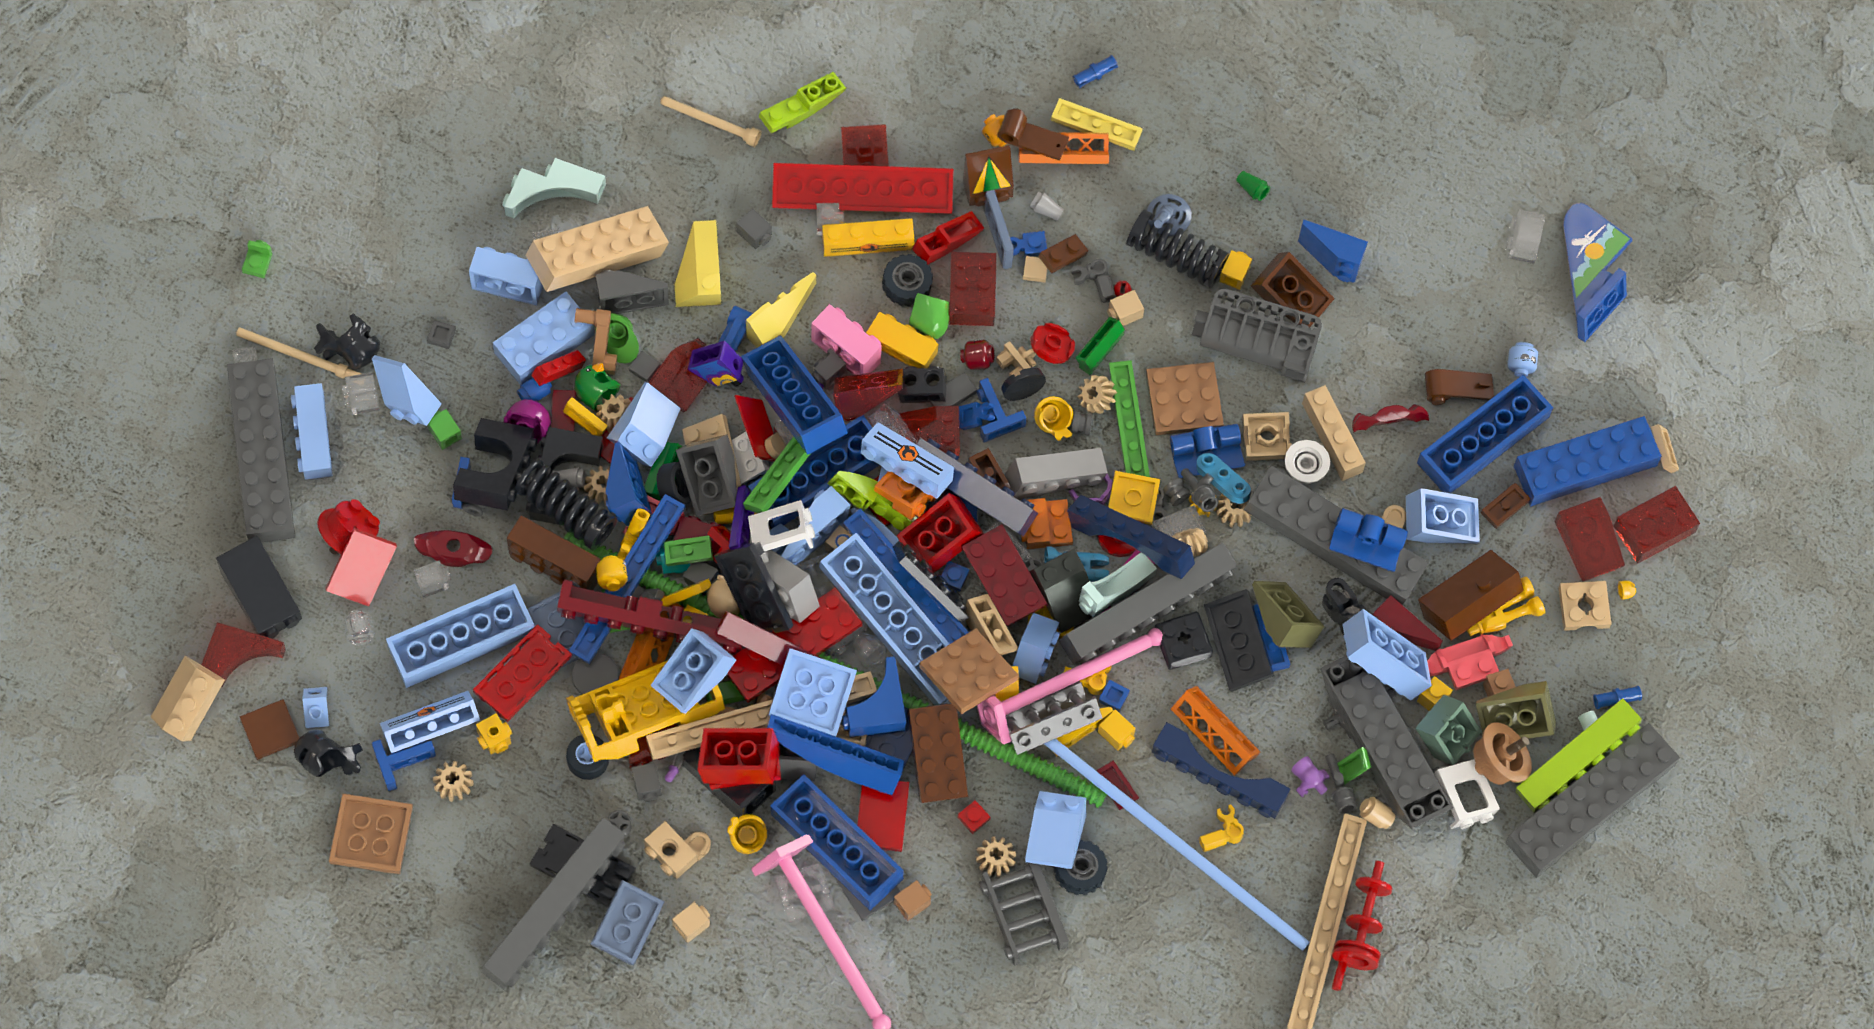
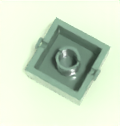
(1448, 730)

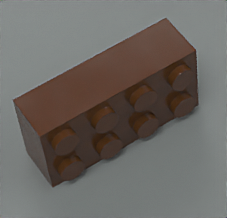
(552, 555)
(937, 752)

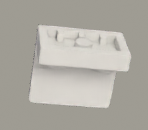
(747, 463)

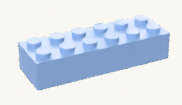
(460, 635)

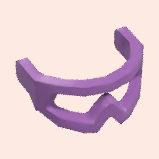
(1105, 496)

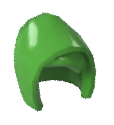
(930, 316)

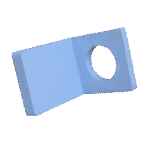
(315, 707)

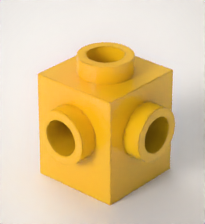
(494, 734)

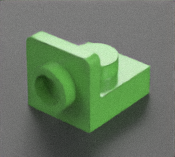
(257, 258)

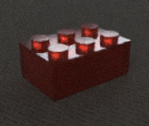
(972, 288)
(1656, 524)

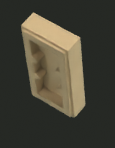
(1665, 447)

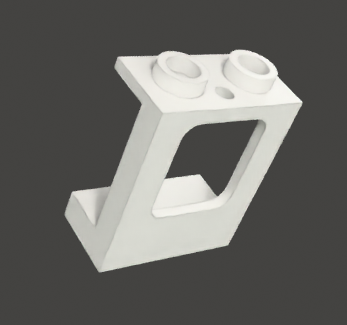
(760, 529)
(1459, 773)

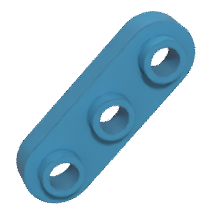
(1225, 484)

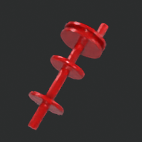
(1357, 953)

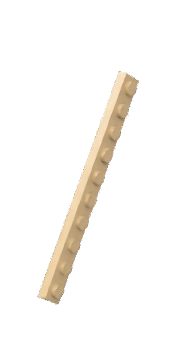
(754, 716)
(1327, 923)

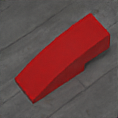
(947, 237)

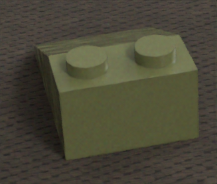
(1286, 615)
(1522, 708)

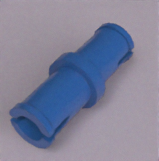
(1095, 71)
(1611, 698)

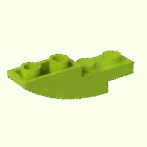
(803, 104)
(861, 494)

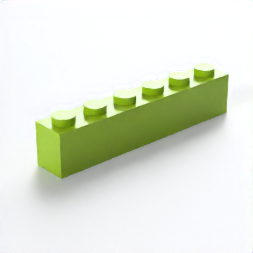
(1579, 755)

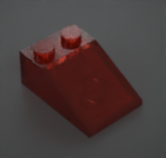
(865, 145)
(862, 392)
(936, 423)
(1590, 538)

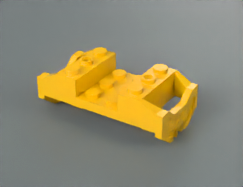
(632, 710)

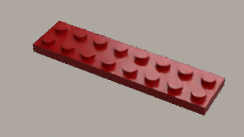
(863, 187)

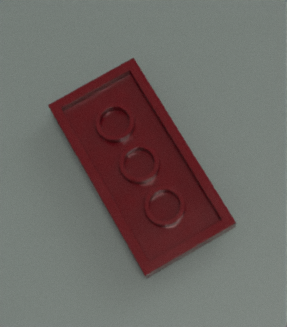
(1004, 575)

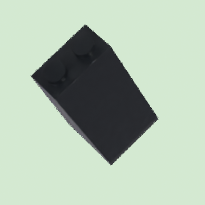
(259, 588)
(738, 799)

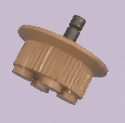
(1502, 755)

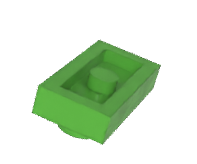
(688, 550)

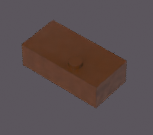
(1471, 595)

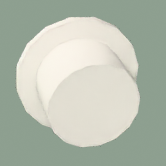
(1307, 461)

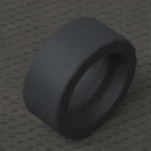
(666, 482)

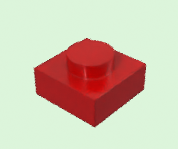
(973, 817)

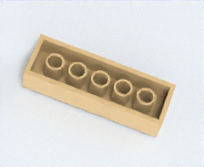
(596, 247)

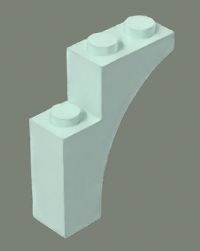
(560, 180)
(1117, 586)

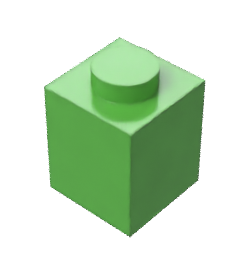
(444, 429)

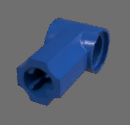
(735, 327)

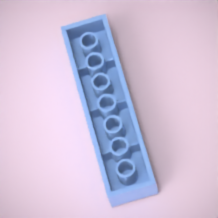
(885, 609)

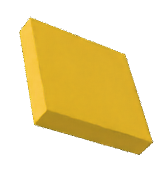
(1134, 496)

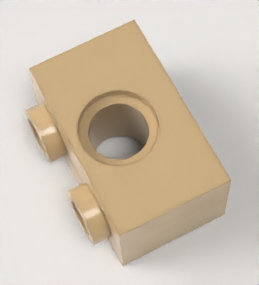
(664, 838)

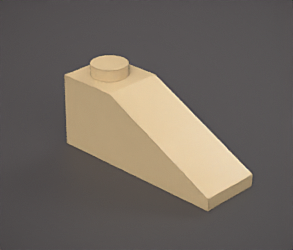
(989, 623)

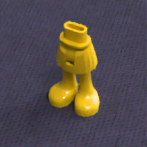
(1497, 620)

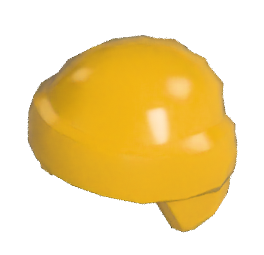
(1054, 416)
(747, 833)

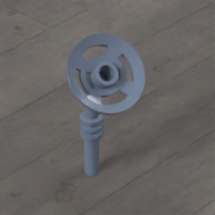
(1167, 212)

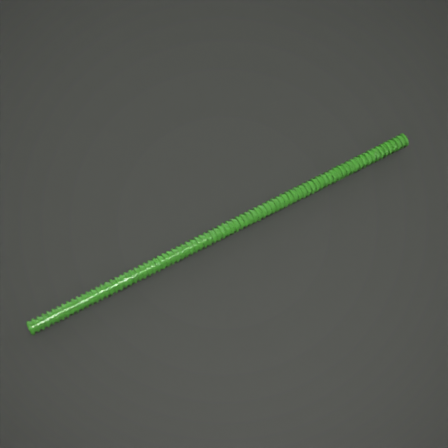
(968, 733)

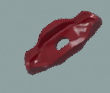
(1389, 415)
(435, 546)

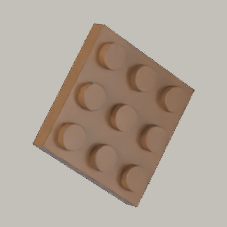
(1184, 398)
(968, 671)
(371, 834)

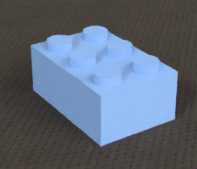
(504, 276)

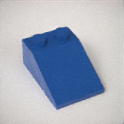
(1333, 249)
(625, 486)

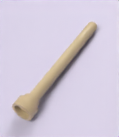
(749, 135)

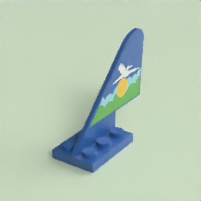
(1591, 249)

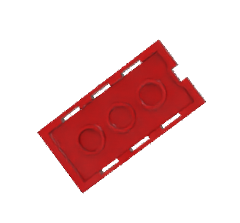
(523, 673)

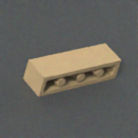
(1333, 433)

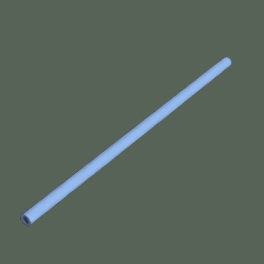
(1178, 844)

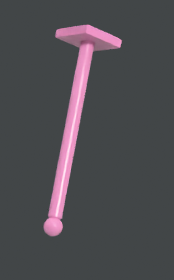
(993, 712)
(783, 857)

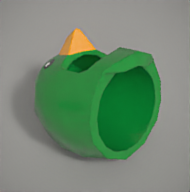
(594, 384)

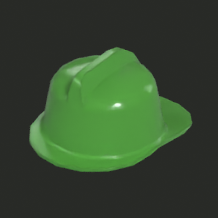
(622, 339)

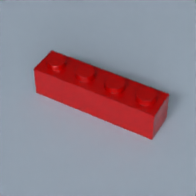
(558, 367)

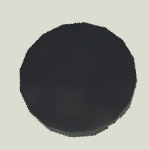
(1023, 385)

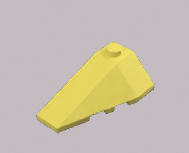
(699, 271)
(777, 318)

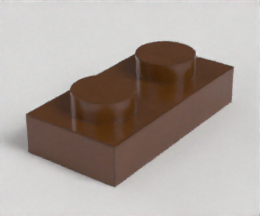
(1063, 253)
(1505, 505)

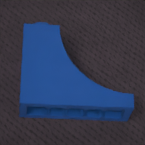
(880, 712)

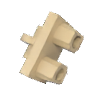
(1018, 358)

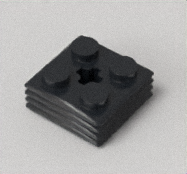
(1175, 651)

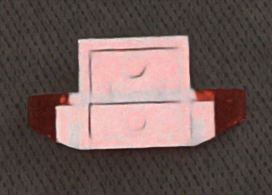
(675, 379)

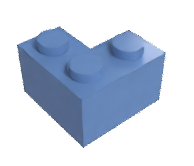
(1036, 647)

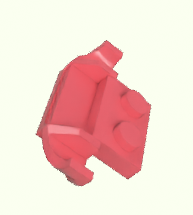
(1469, 660)

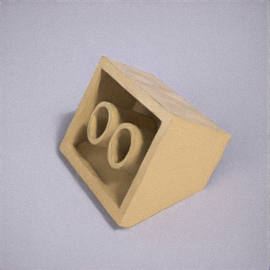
(187, 699)

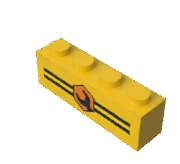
(868, 237)

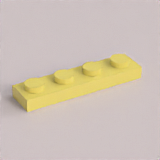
(1095, 122)

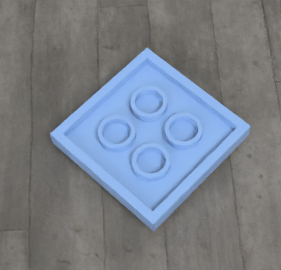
(812, 692)

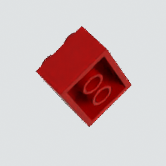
(941, 532)
(738, 755)

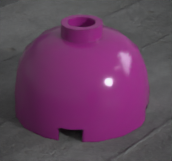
(531, 415)

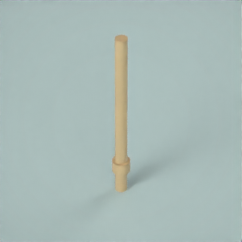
(340, 370)

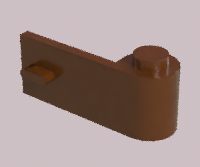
(1019, 133)
(1444, 384)

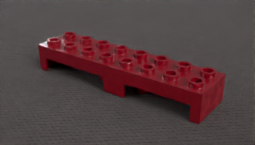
(637, 615)

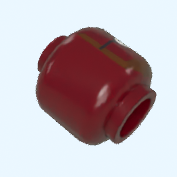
(977, 354)

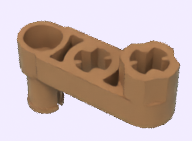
(601, 320)

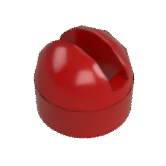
(1117, 287)

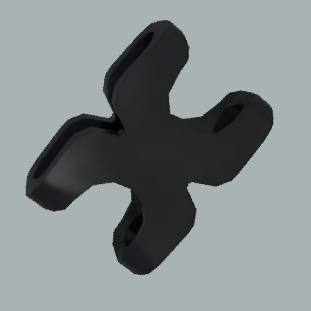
(1343, 604)

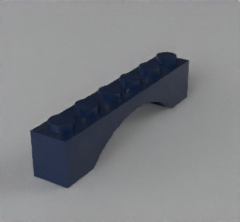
(1165, 551)
(1262, 794)

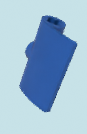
(1220, 441)
(1368, 539)

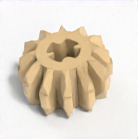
(1089, 396)
(612, 410)
(594, 484)
(1235, 515)
(1195, 538)
(445, 777)
(988, 861)

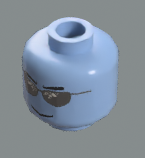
(1522, 359)

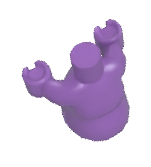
(1310, 776)

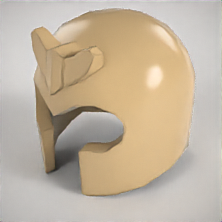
(721, 599)

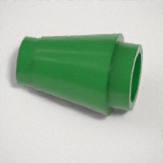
(1254, 186)

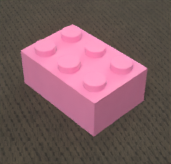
(847, 340)

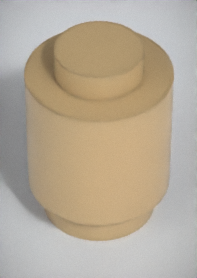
(1377, 813)

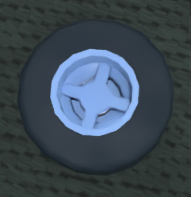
(577, 754)

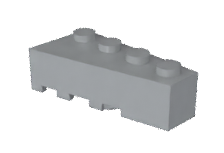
(1055, 472)

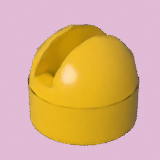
(1626, 589)

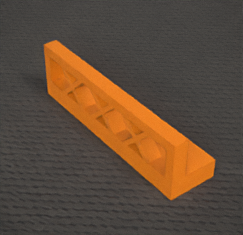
(1073, 156)
(641, 650)
(1222, 726)

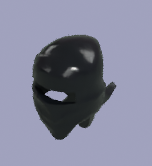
(353, 346)
(321, 754)

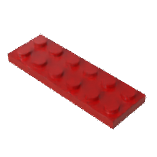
(816, 633)

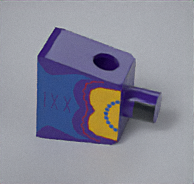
(717, 364)

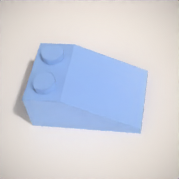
(404, 392)
(646, 425)
(1441, 517)
(693, 670)
(1056, 829)

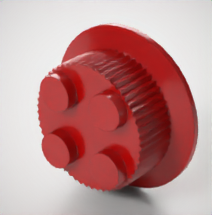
(337, 523)

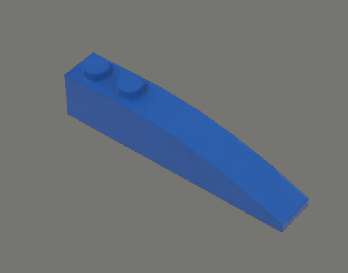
(839, 755)

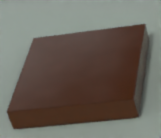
(269, 729)

